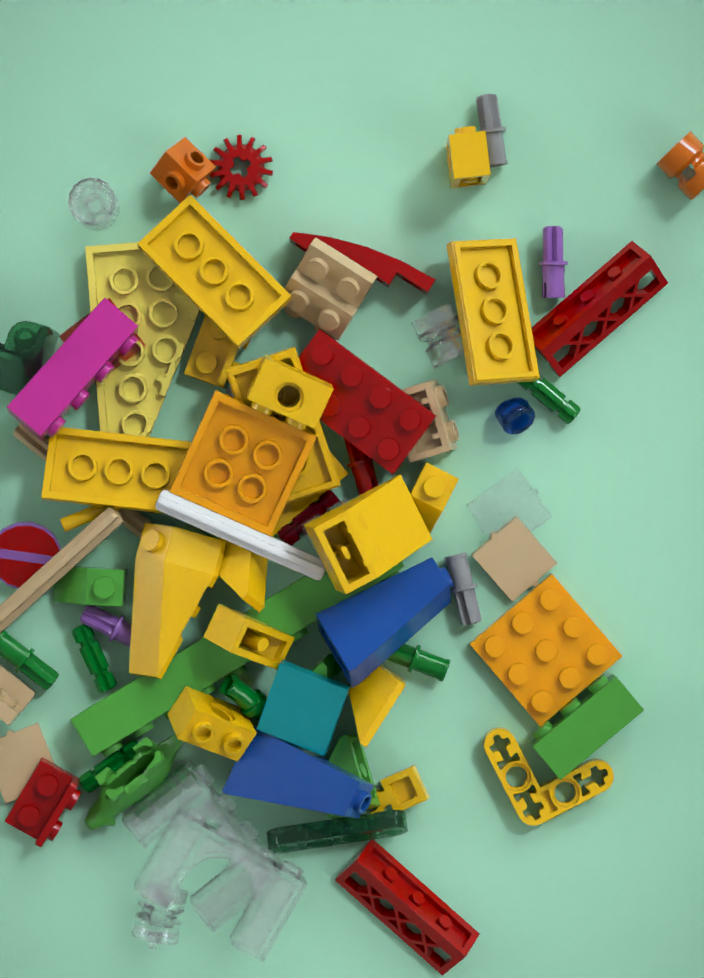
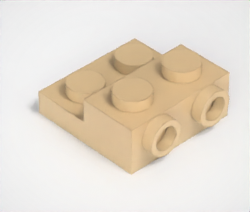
(327, 289)

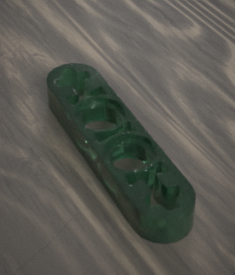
(337, 831)

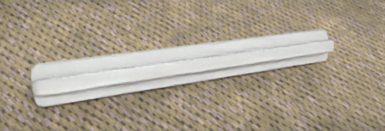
(240, 535)

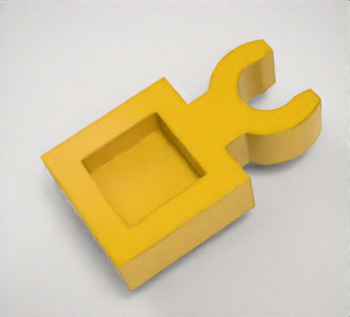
(401, 790)

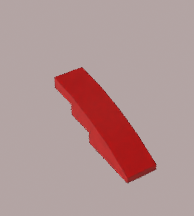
(376, 262)

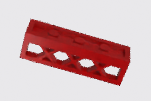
(593, 303)
(412, 904)

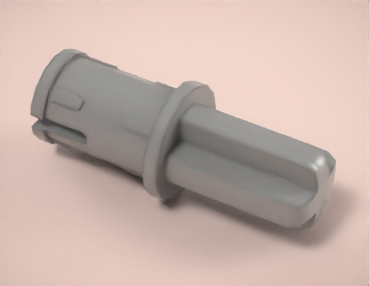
(491, 123)
(463, 589)

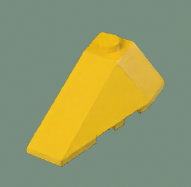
(169, 581)

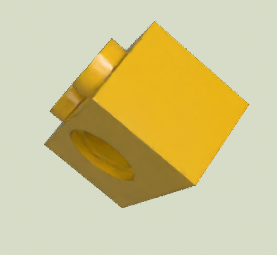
(467, 157)
(273, 376)
(211, 724)

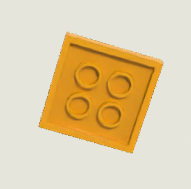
(242, 463)
(545, 649)

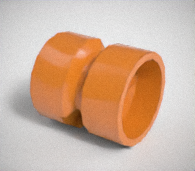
(677, 162)

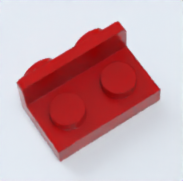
(43, 801)

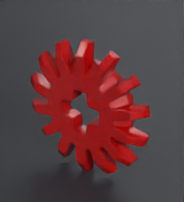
(236, 181)

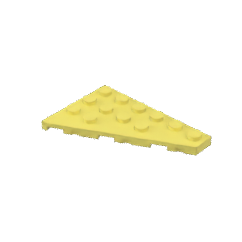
(165, 319)

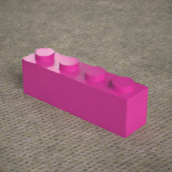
(73, 369)

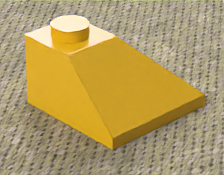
(373, 701)

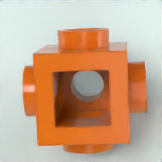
(183, 170)

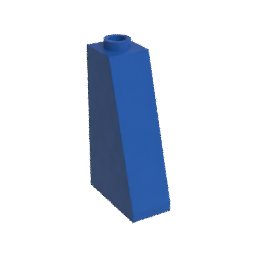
(383, 618)
(297, 778)

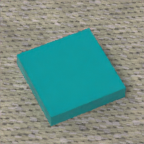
(303, 707)

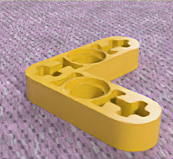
(545, 792)

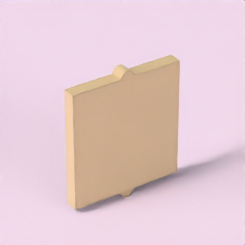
(514, 558)
(19, 757)

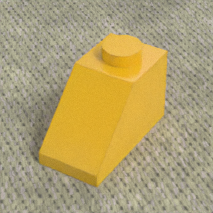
(432, 493)
(245, 574)
(248, 637)

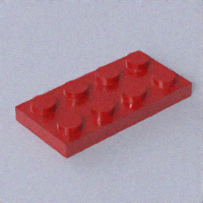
(366, 404)

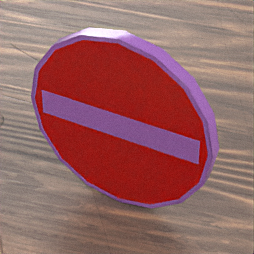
(24, 551)

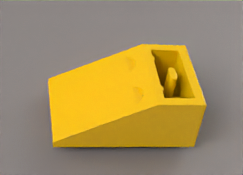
(368, 535)

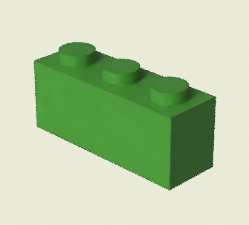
(585, 725)

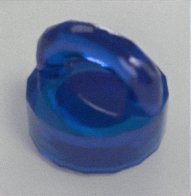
(515, 415)

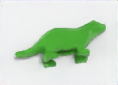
(132, 780)

